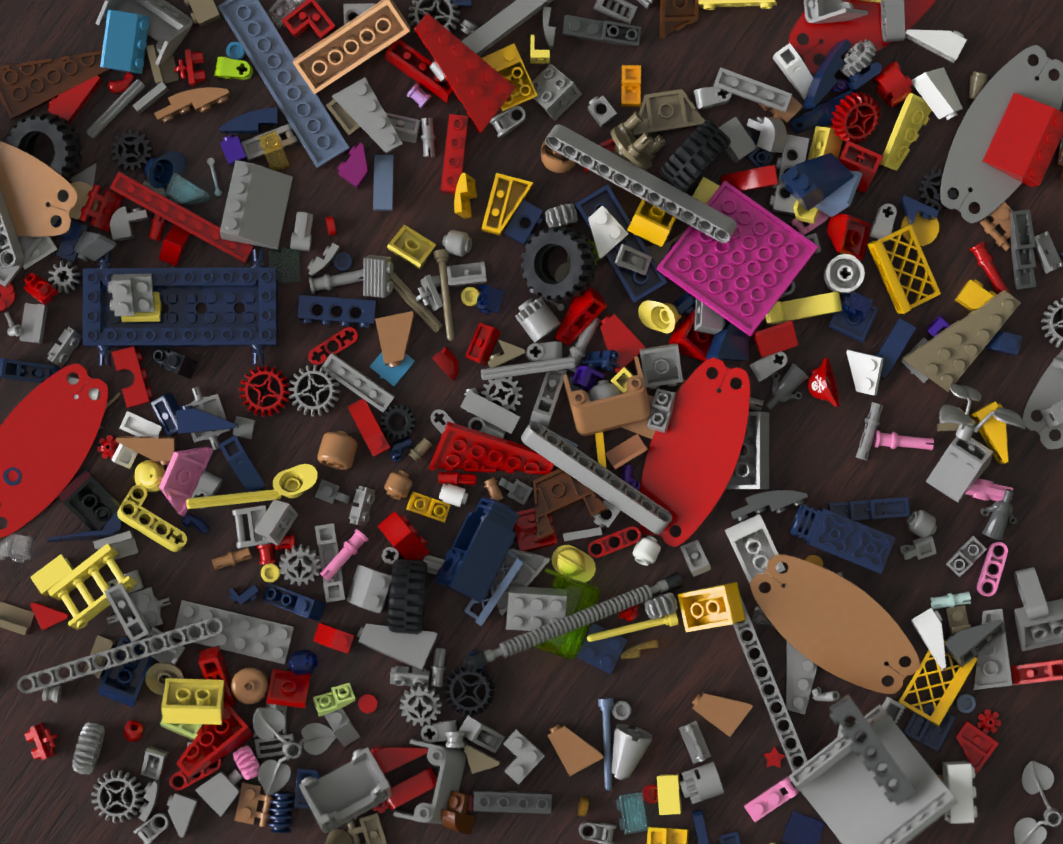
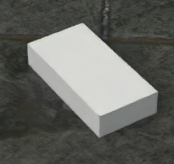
(139, 426)

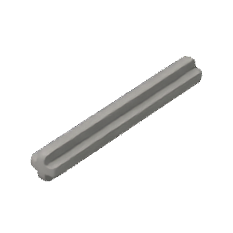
(115, 109)

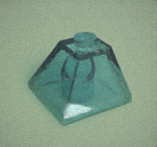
(184, 192)

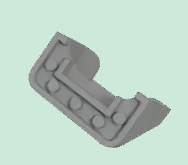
(346, 791)

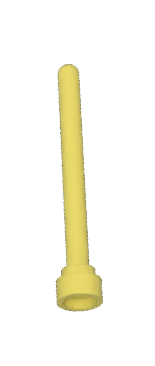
(670, 619)

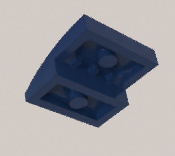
(925, 731)

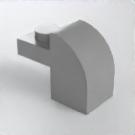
(772, 133)
(121, 222)

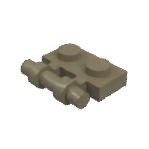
(371, 828)

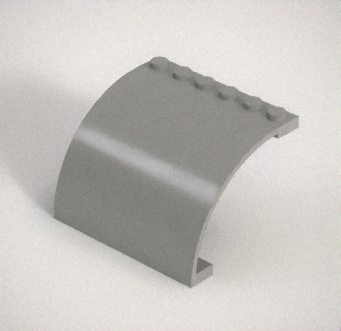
(855, 804)

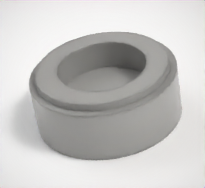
(621, 710)

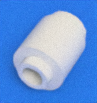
(453, 495)

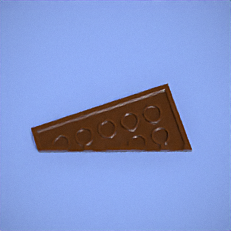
(39, 81)

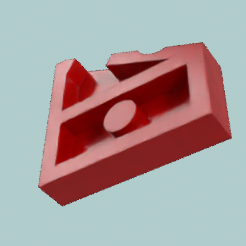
(976, 744)

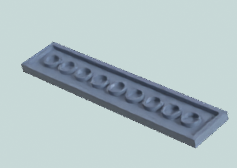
(283, 80)

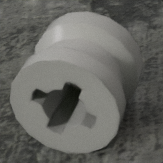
(52, 693)
(455, 739)

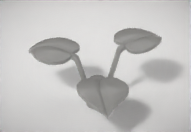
(967, 425)
(268, 723)
(1035, 779)

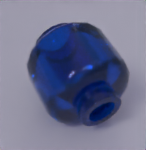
(302, 662)

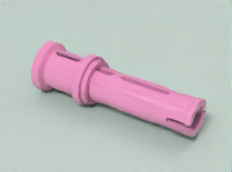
(894, 440)
(350, 547)

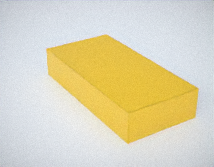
(600, 449)

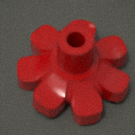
(104, 448)
(985, 721)

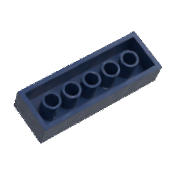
(635, 284)

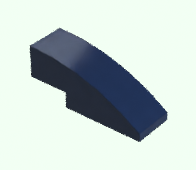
(251, 121)
(894, 345)

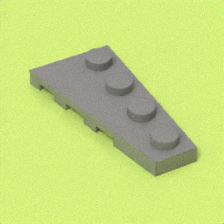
(366, 110)
(993, 661)
(799, 679)

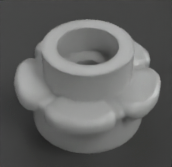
(468, 27)

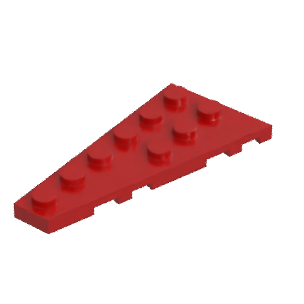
(469, 76)
(482, 452)

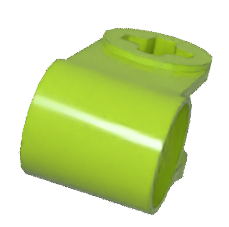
(229, 69)

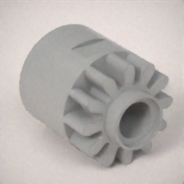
(537, 319)
(701, 783)

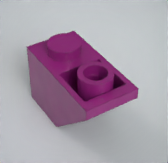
(355, 168)

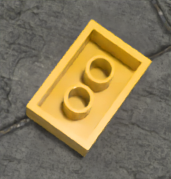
(651, 223)
(711, 607)

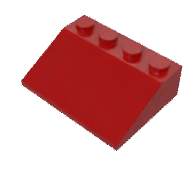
(1025, 140)

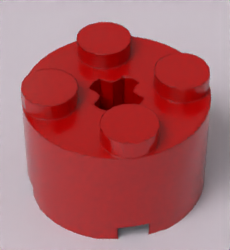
(892, 84)

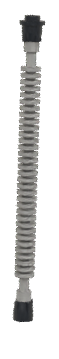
(570, 623)

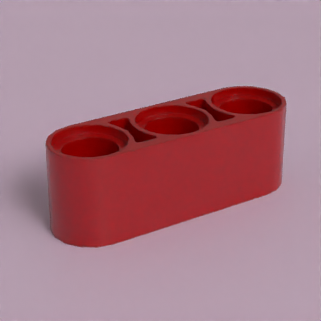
(621, 535)
(188, 781)
(412, 787)

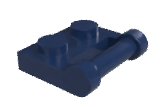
(862, 77)

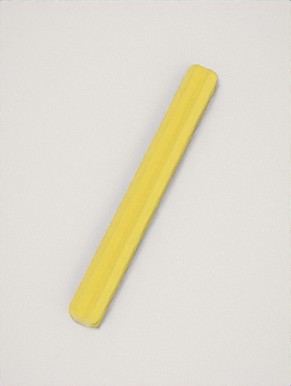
(230, 499)

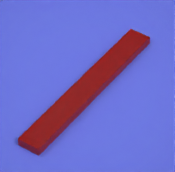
(178, 215)

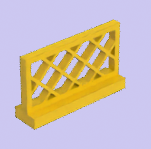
(892, 279)
(949, 693)

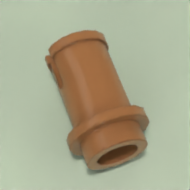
(493, 489)

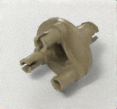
(635, 150)

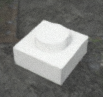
(124, 456)

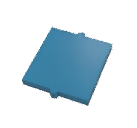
(394, 374)

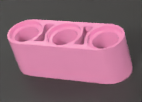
(999, 562)

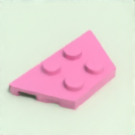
(183, 476)

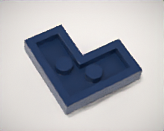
(69, 240)

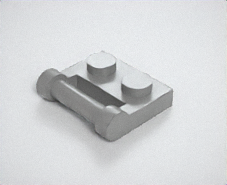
(254, 517)

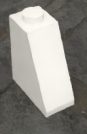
(938, 93)

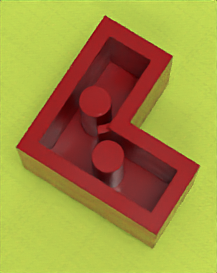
(309, 15)
(404, 537)

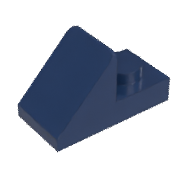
(912, 207)

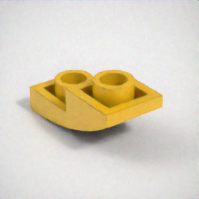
(428, 507)

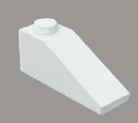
(943, 43)
(930, 630)

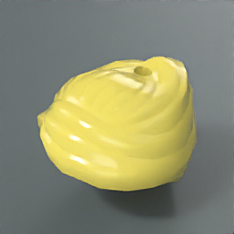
(149, 475)

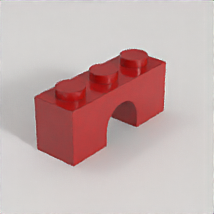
(138, 392)

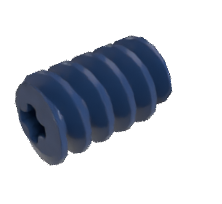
(281, 812)

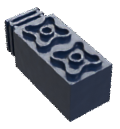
(842, 537)
(479, 550)

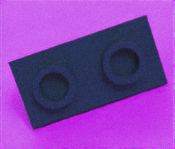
(598, 361)

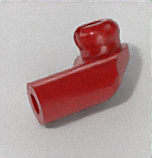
(121, 86)

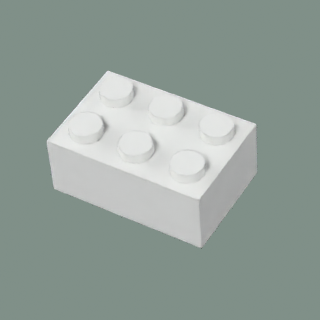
(958, 780)

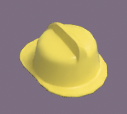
(659, 315)
(295, 480)
(573, 563)

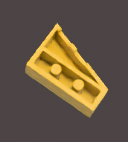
(503, 202)

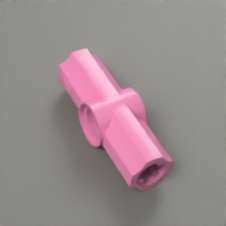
(987, 490)

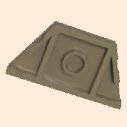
(667, 112)

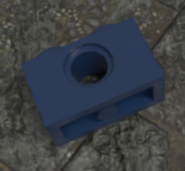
(524, 211)

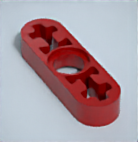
(342, 334)

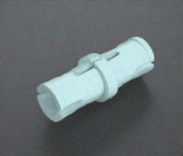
(950, 600)

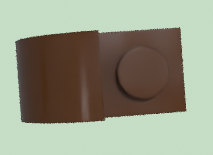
(455, 815)

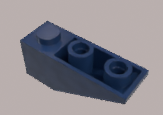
(242, 464)
(294, 602)

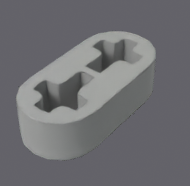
(438, 425)

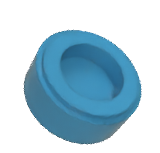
(235, 51)

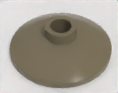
(155, 678)

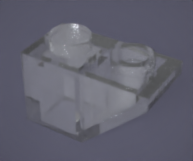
(16, 547)

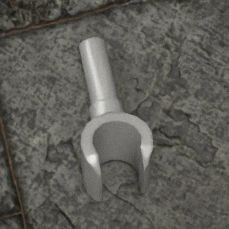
(14, 330)

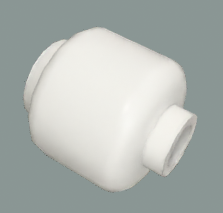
(646, 550)

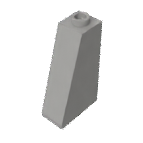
(407, 648)

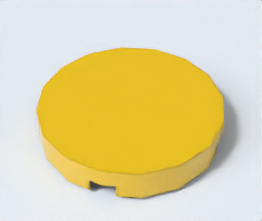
(924, 230)

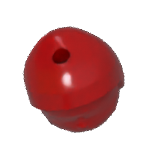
(133, 731)

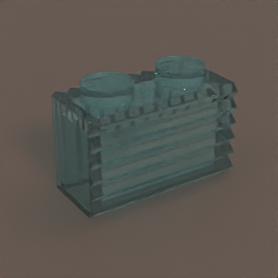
(632, 812)

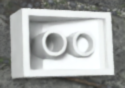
(753, 546)

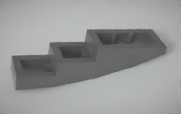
(1022, 249)

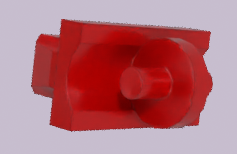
(193, 76)
(39, 288)
(43, 739)

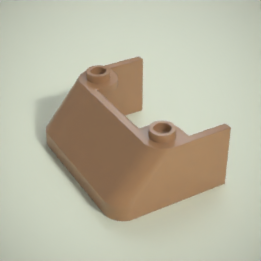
(611, 411)

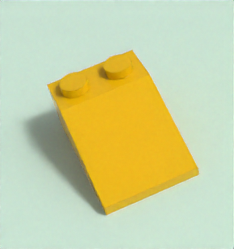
(993, 432)

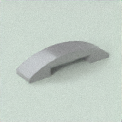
(328, 550)

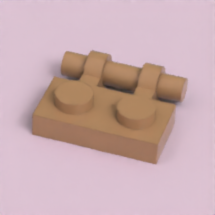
(1002, 218)
(248, 805)

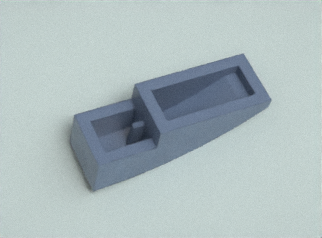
(383, 183)

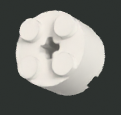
(852, 267)

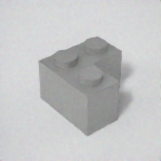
(527, 756)

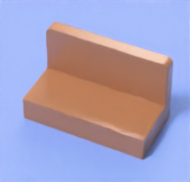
(626, 451)

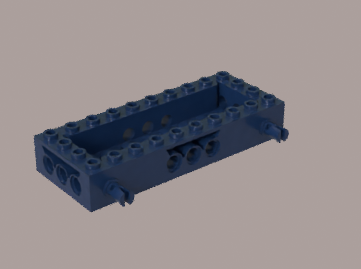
(182, 324)

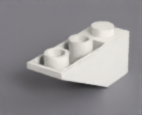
(794, 69)

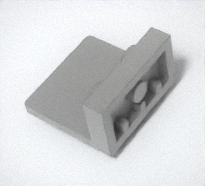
(555, 91)

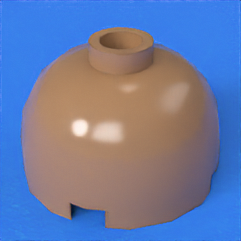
(555, 161)

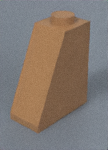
(394, 337)
(721, 711)
(572, 749)

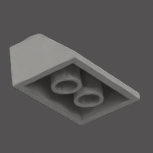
(1042, 630)

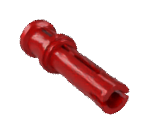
(985, 260)

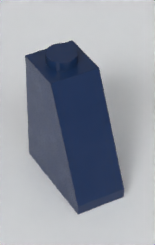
(729, 344)

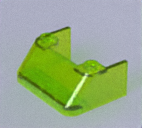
(579, 597)

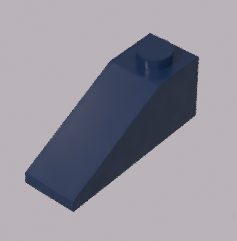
(1005, 343)
(25, 370)
(197, 420)

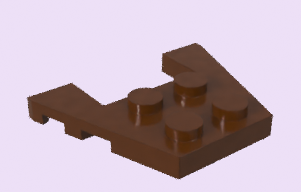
(557, 492)

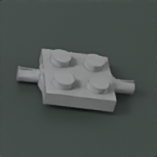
(211, 405)
(148, 606)

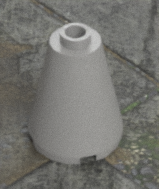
(628, 749)

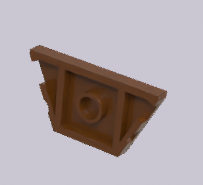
(676, 15)

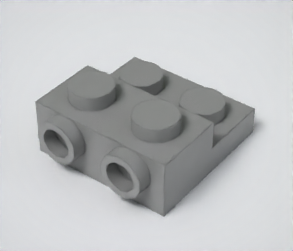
(131, 294)
(661, 366)

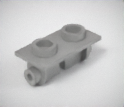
(60, 354)
(365, 498)
(400, 676)
(694, 742)

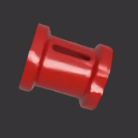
(286, 543)
(266, 554)

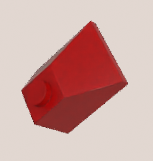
(849, 235)
(691, 342)

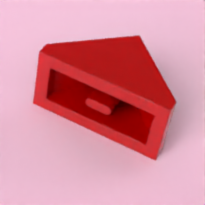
(174, 245)
(48, 616)

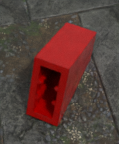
(620, 339)

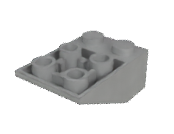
(960, 467)

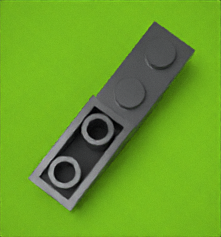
(601, 31)
(776, 500)

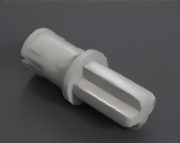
(438, 667)

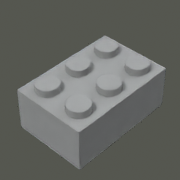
(534, 607)

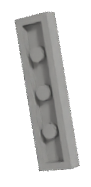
(752, 90)
(358, 382)

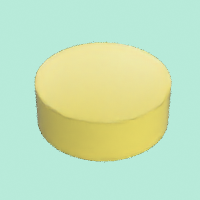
(469, 296)
(270, 572)

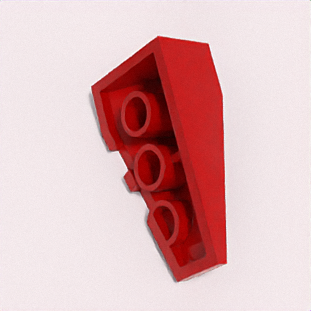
(214, 742)

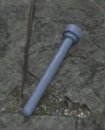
(606, 705)

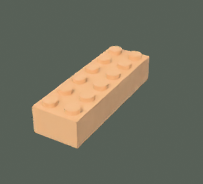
(351, 45)

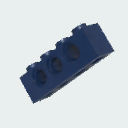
(307, 304)

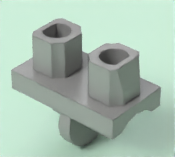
(429, 293)

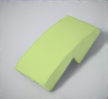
(336, 699)

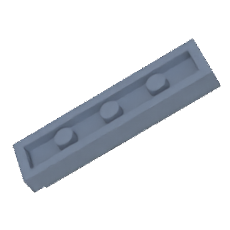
(480, 619)

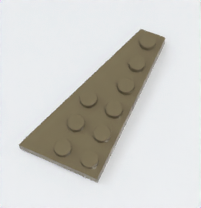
(957, 346)

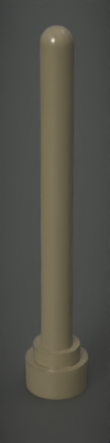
(441, 257)

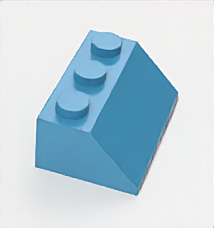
(124, 41)

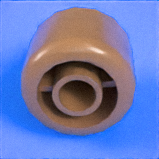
(337, 450)
(252, 677)

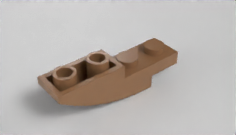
(199, 98)

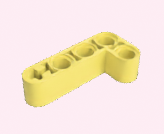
(804, 308)
(153, 521)

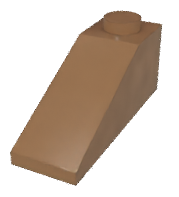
(154, 448)

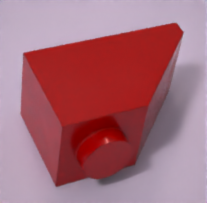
(334, 638)

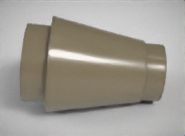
(977, 83)

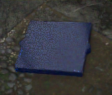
(802, 830)

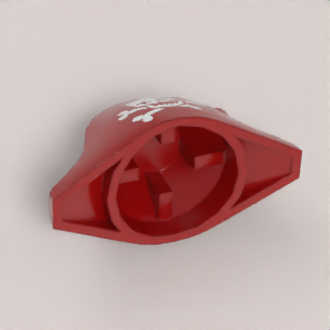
(823, 383)

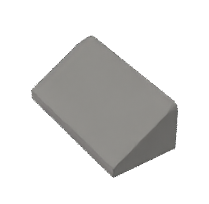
(405, 127)

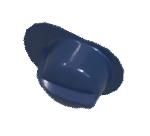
(160, 169)

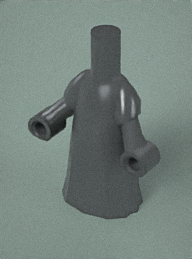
(789, 383)
(1001, 514)

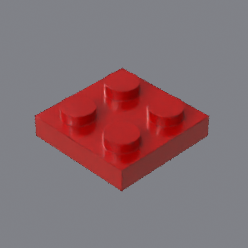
(288, 689)

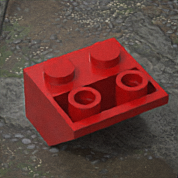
(860, 160)

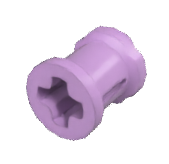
(418, 95)

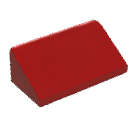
(482, 344)

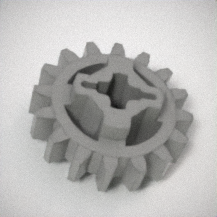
(858, 57)
(513, 391)
(309, 564)
(429, 704)

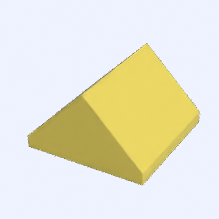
(411, 246)

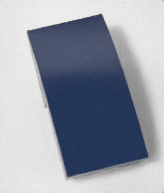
(758, 157)

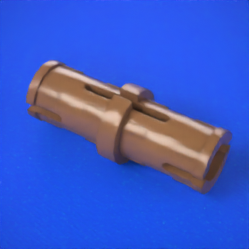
(231, 558)

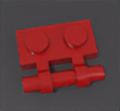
(107, 206)

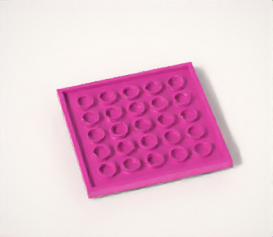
(748, 271)

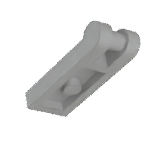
(254, 149)

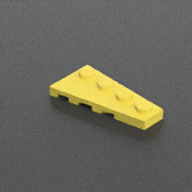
(910, 120)

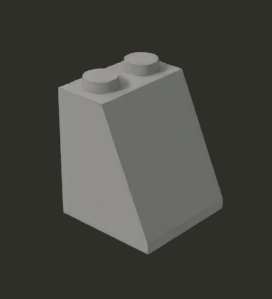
(369, 589)

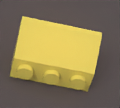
(193, 701)

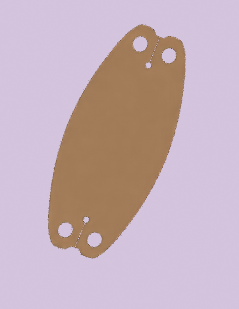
(26, 190)
(834, 624)

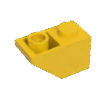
(973, 295)

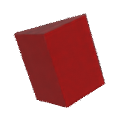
(775, 339)

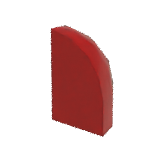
(447, 362)

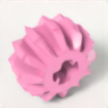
(246, 762)

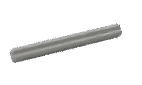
(528, 368)

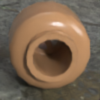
(398, 485)

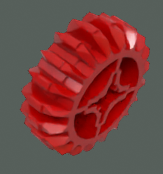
(850, 116)
(261, 399)

